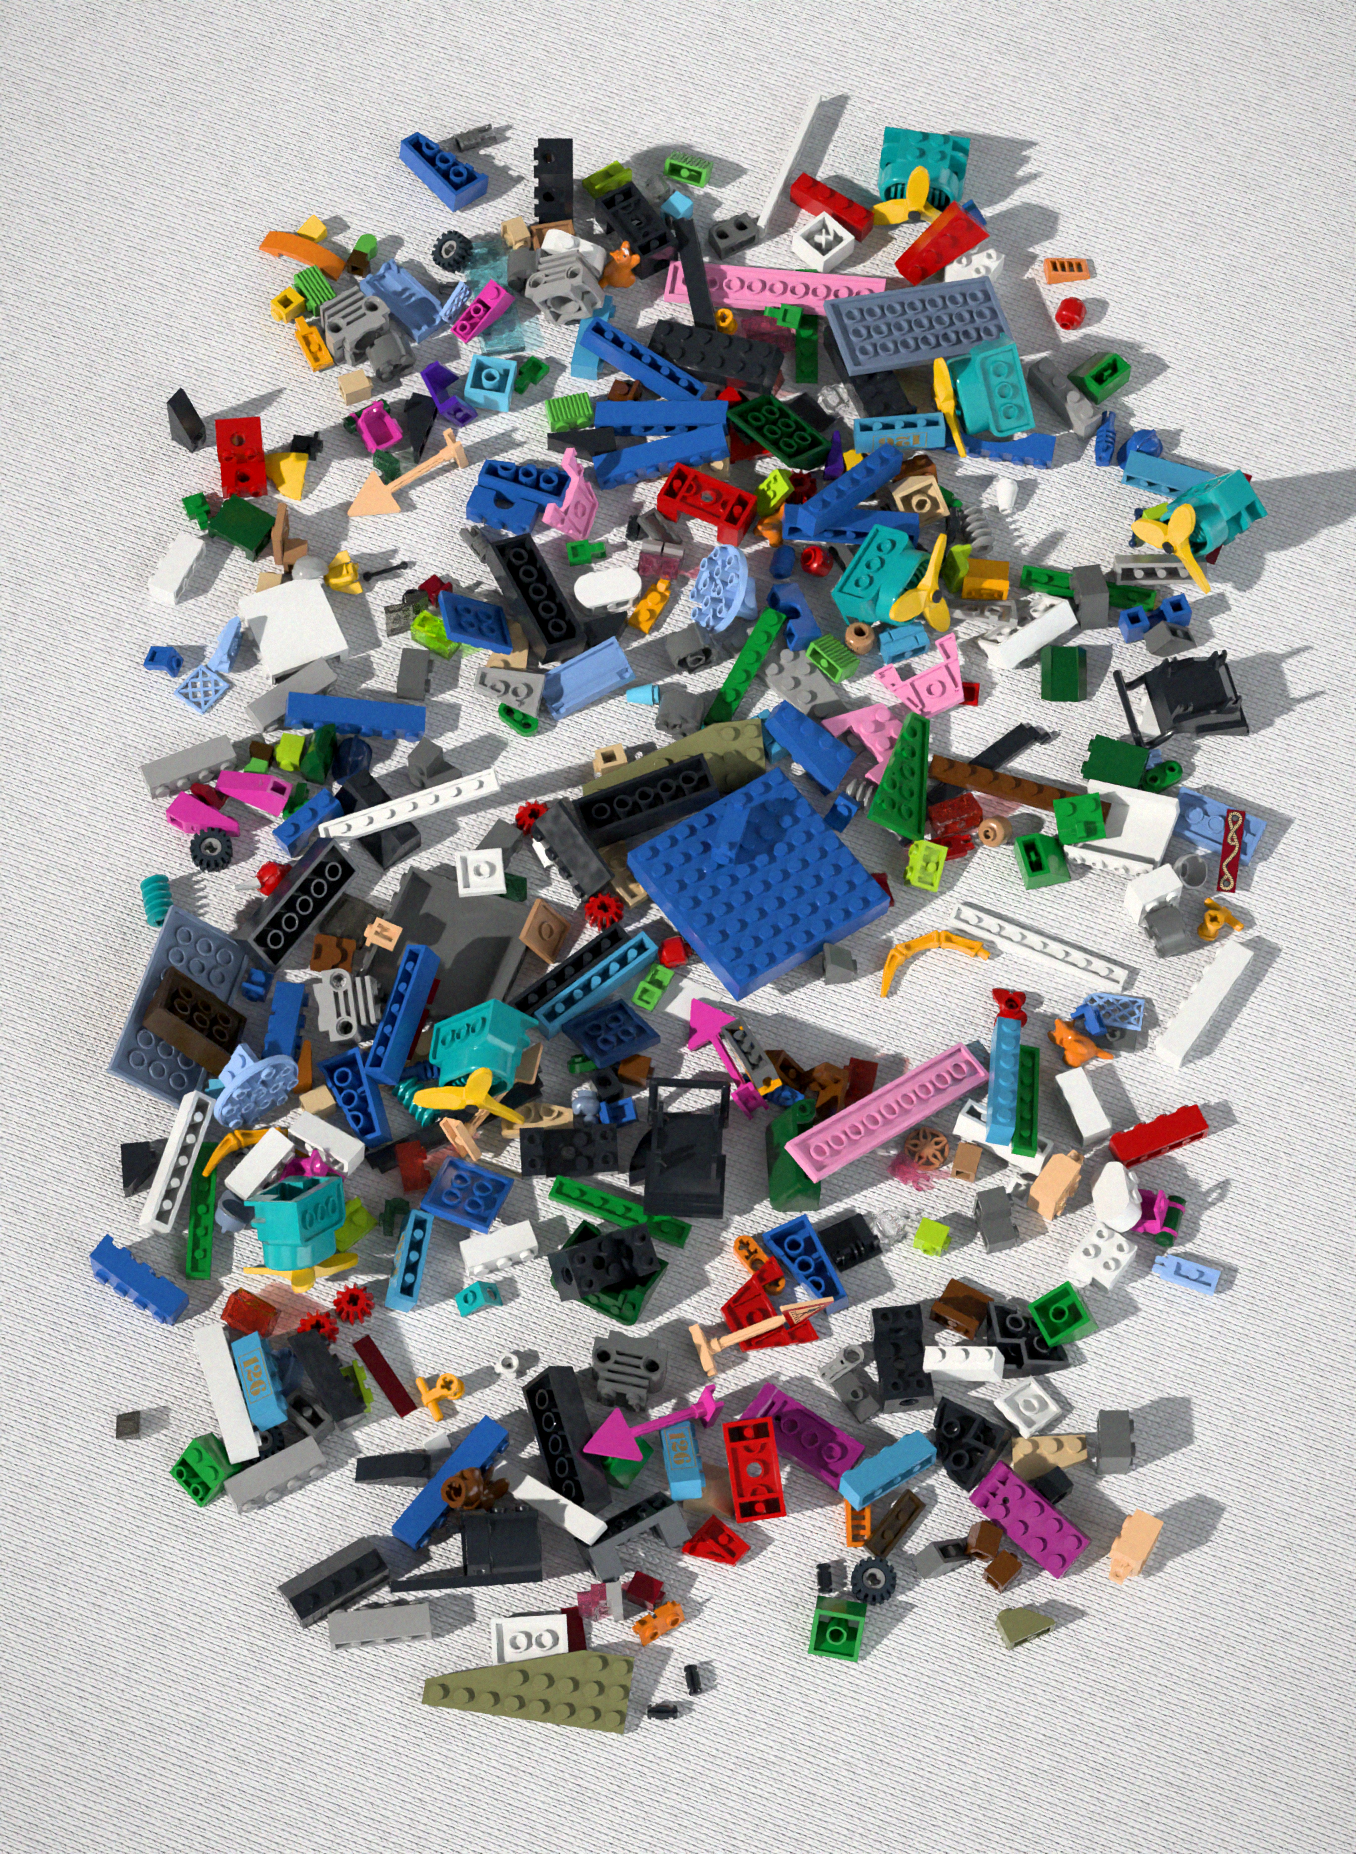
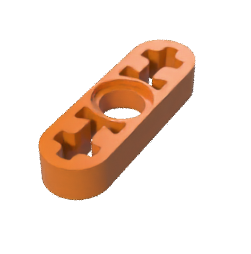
(760, 1255)

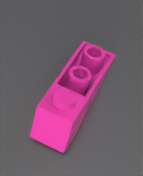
(483, 311)
(255, 789)
(192, 815)

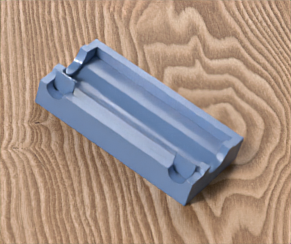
(410, 302)
(586, 678)
(1203, 824)

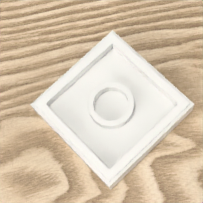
(480, 872)
(1028, 1407)

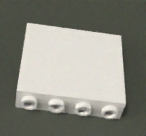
(291, 627)
(1135, 831)

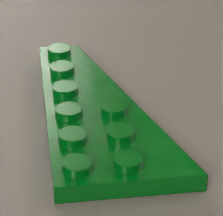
(903, 788)

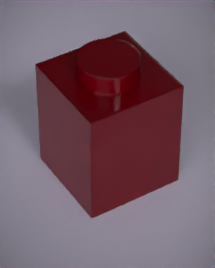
(645, 1591)

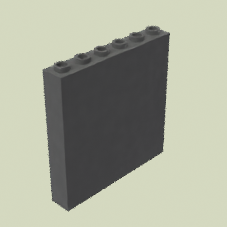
(470, 934)

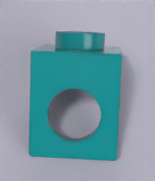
(477, 1296)

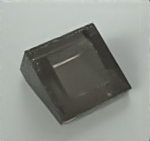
(128, 1426)

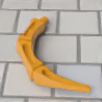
(931, 940)
(237, 1140)

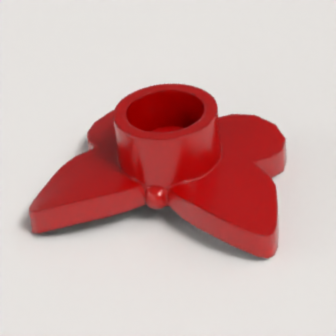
(1010, 1005)

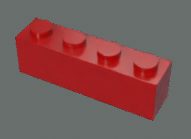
(817, 197)
(1159, 1136)

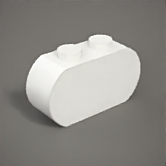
(560, 241)
(607, 591)
(1116, 1196)

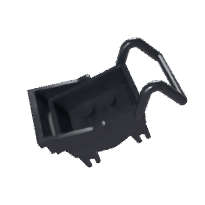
(1187, 698)
(686, 1155)

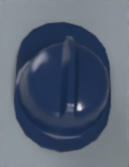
(350, 758)

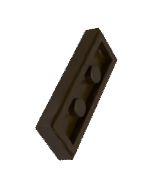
(894, 1525)

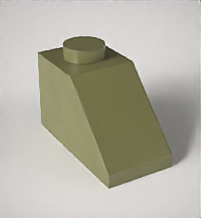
(1022, 1626)

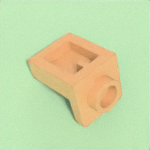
(382, 934)

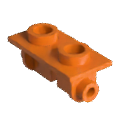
(668, 1617)

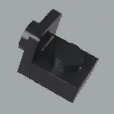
(307, 445)

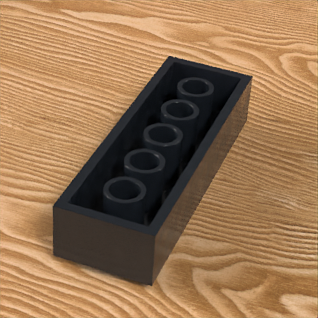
(718, 356)
(871, 393)
(535, 598)
(646, 801)
(297, 904)
(562, 1434)

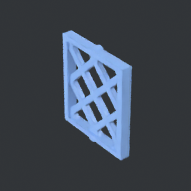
(456, 309)
(212, 700)

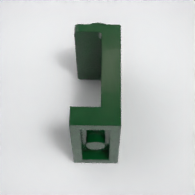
(242, 526)
(1115, 762)

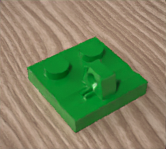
(1079, 819)

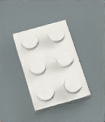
(528, 1638)

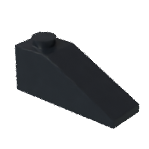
(420, 415)
(185, 422)
(586, 442)
(395, 1470)

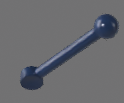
(1138, 512)

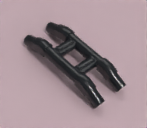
(952, 526)

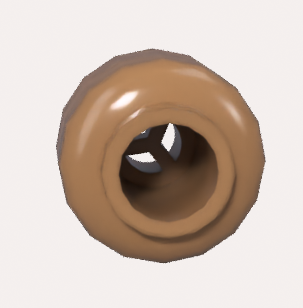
(859, 638)
(995, 831)

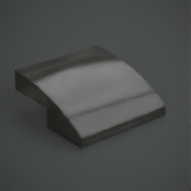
(401, 616)
(349, 919)

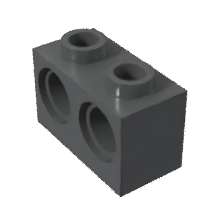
(729, 239)

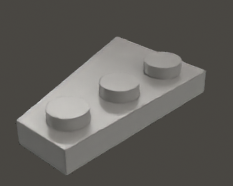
(982, 610)
(512, 688)

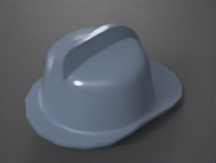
(232, 1213)

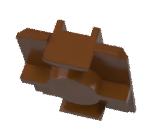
(332, 953)

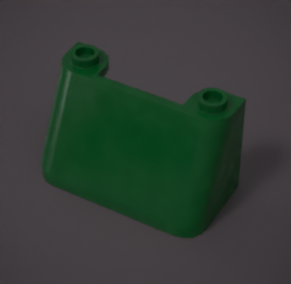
(788, 1183)
(624, 1299)

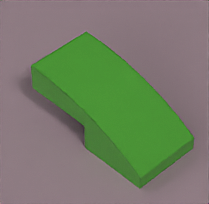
(653, 987)

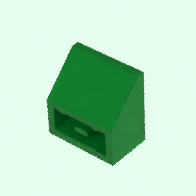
(1101, 376)
(1040, 861)
(204, 1468)
(622, 1472)

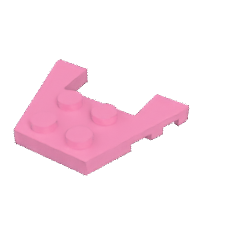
(580, 503)
(932, 689)
(874, 728)

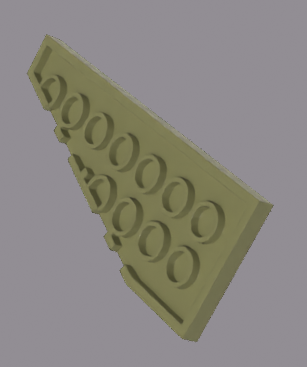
(730, 749)
(562, 1689)

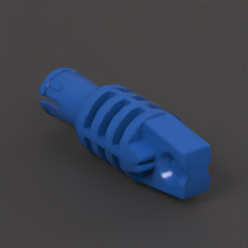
(1105, 440)
(422, 1070)
(782, 1095)

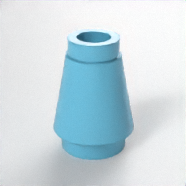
(646, 694)

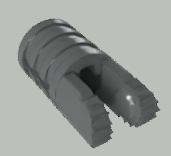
(471, 138)
(476, 541)

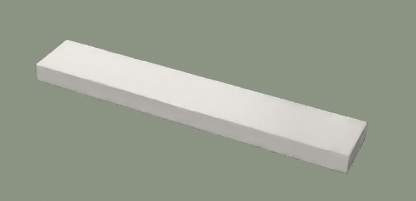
(549, 1503)

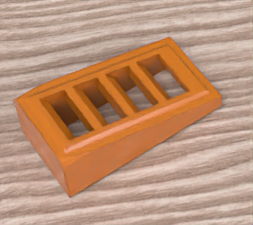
(1059, 276)
(304, 1070)
(848, 1522)

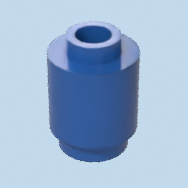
(782, 562)

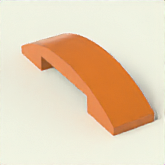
(303, 251)

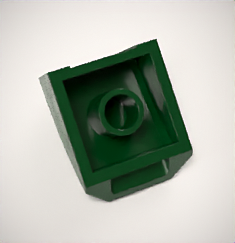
(1063, 674)
(320, 754)

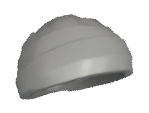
(309, 567)
(1191, 870)

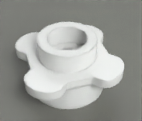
(508, 1358)

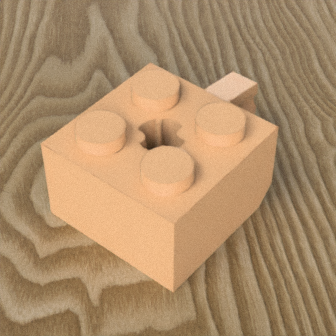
(1055, 1184)
(1133, 1545)

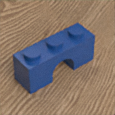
(517, 519)
(1136, 622)
(802, 626)
(294, 832)

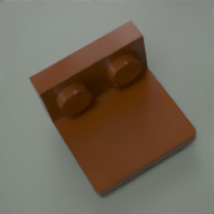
(831, 1086)
(960, 1309)

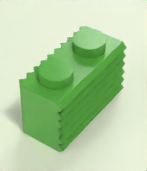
(688, 169)
(313, 288)
(569, 412)
(832, 658)

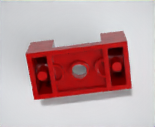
(241, 457)
(729, 511)
(754, 1496)

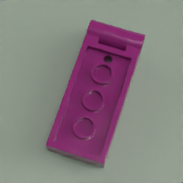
(805, 1436)
(1030, 1519)

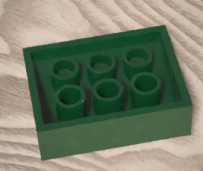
(782, 432)

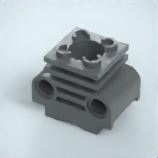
(627, 1370)

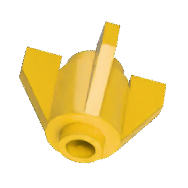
(342, 574)

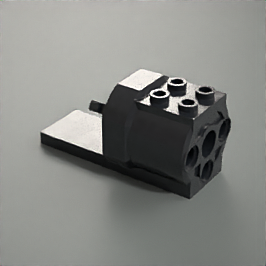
(495, 1551)

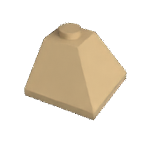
(920, 496)
(717, 1494)

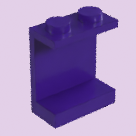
(437, 379)

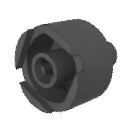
(521, 266)
(391, 356)
(691, 649)
(680, 714)
(1167, 931)

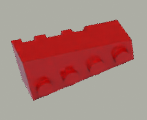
(941, 243)

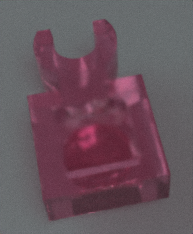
(905, 1169)

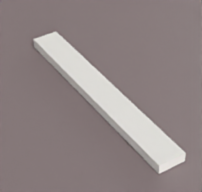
(789, 164)
(411, 806)
(1038, 947)

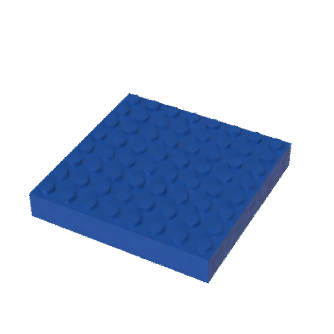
(777, 902)

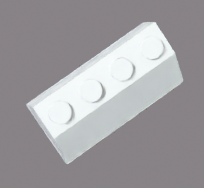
(1036, 627)

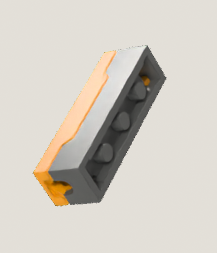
(751, 1056)

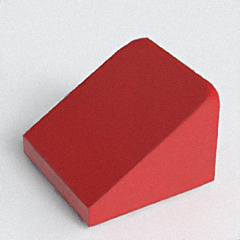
(971, 693)

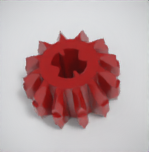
(804, 487)
(527, 814)
(595, 909)
(352, 1312)
(324, 1322)

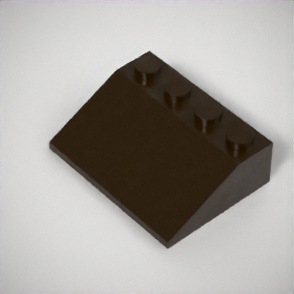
(194, 1021)

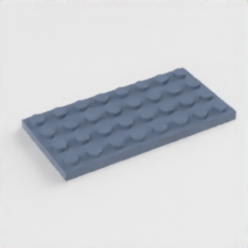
(915, 324)
(208, 959)

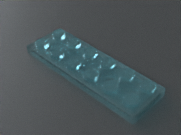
(489, 263)

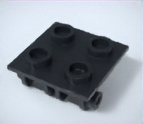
(811, 412)
(850, 1242)

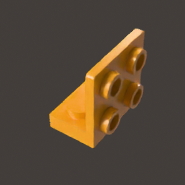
(986, 580)

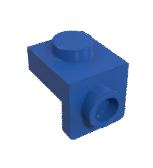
(619, 1112)

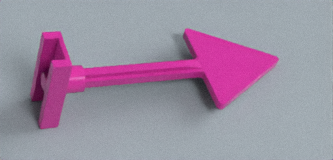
(706, 1027)
(618, 1440)

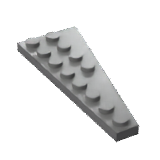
(795, 680)

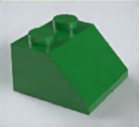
(1063, 1315)
(837, 1628)

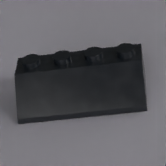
(386, 845)
(572, 852)
(327, 1378)
(334, 1582)

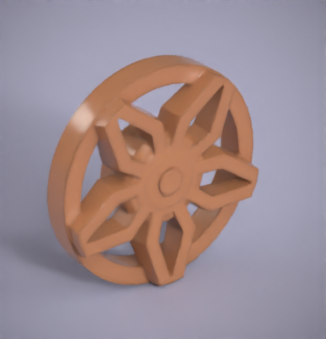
(926, 1148)

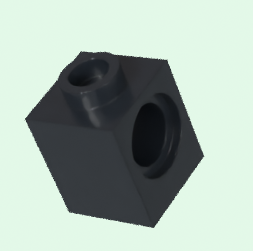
(610, 1094)
(1054, 1485)

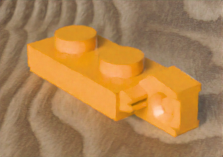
(312, 345)
(650, 606)

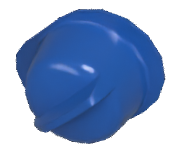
(1143, 441)

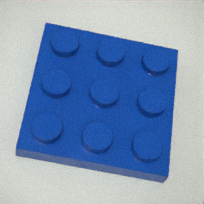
(475, 623)
(467, 1194)

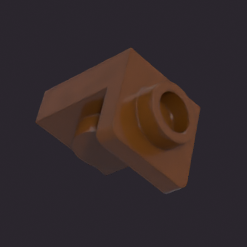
(624, 391)

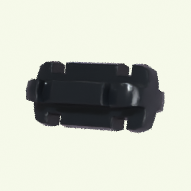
(449, 287)
(633, 528)
(824, 1578)
(693, 1680)
(662, 1711)

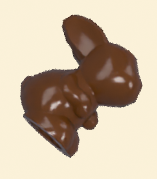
(472, 1491)

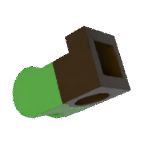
(361, 255)
(261, 757)

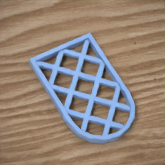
(1112, 998)

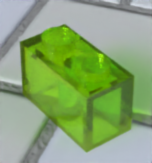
(431, 634)

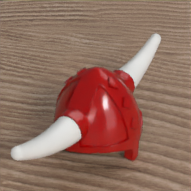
(267, 877)

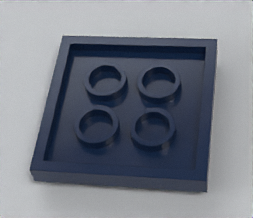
(611, 1033)

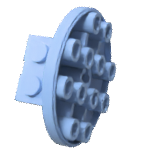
(723, 589)
(253, 1086)

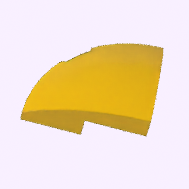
(287, 472)

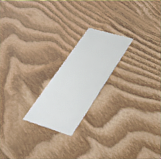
(678, 996)

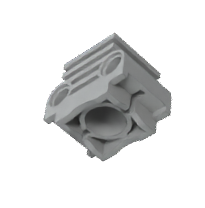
(565, 287)
(353, 325)
(352, 1004)

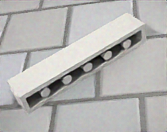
(1203, 1003)
(177, 1163)
(225, 1392)

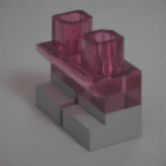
(653, 562)
(601, 1600)

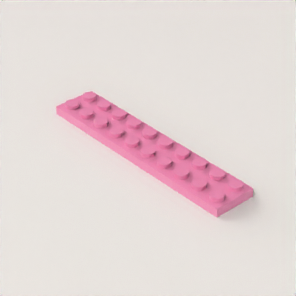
(770, 287)
(887, 1112)

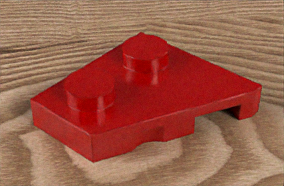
(716, 1543)

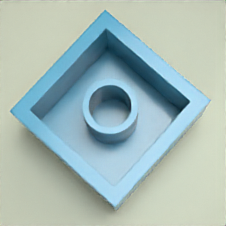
(490, 383)

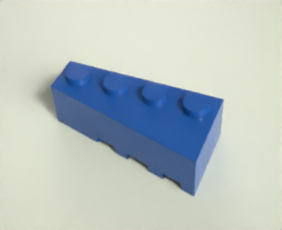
(442, 173)
(525, 482)
(811, 746)
(287, 1020)
(357, 1096)
(805, 1259)
(137, 1282)

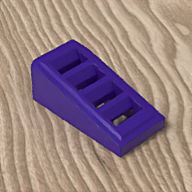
(834, 463)

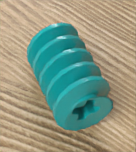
(156, 899)
(405, 1092)

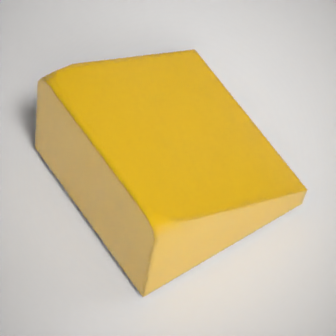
(313, 230)

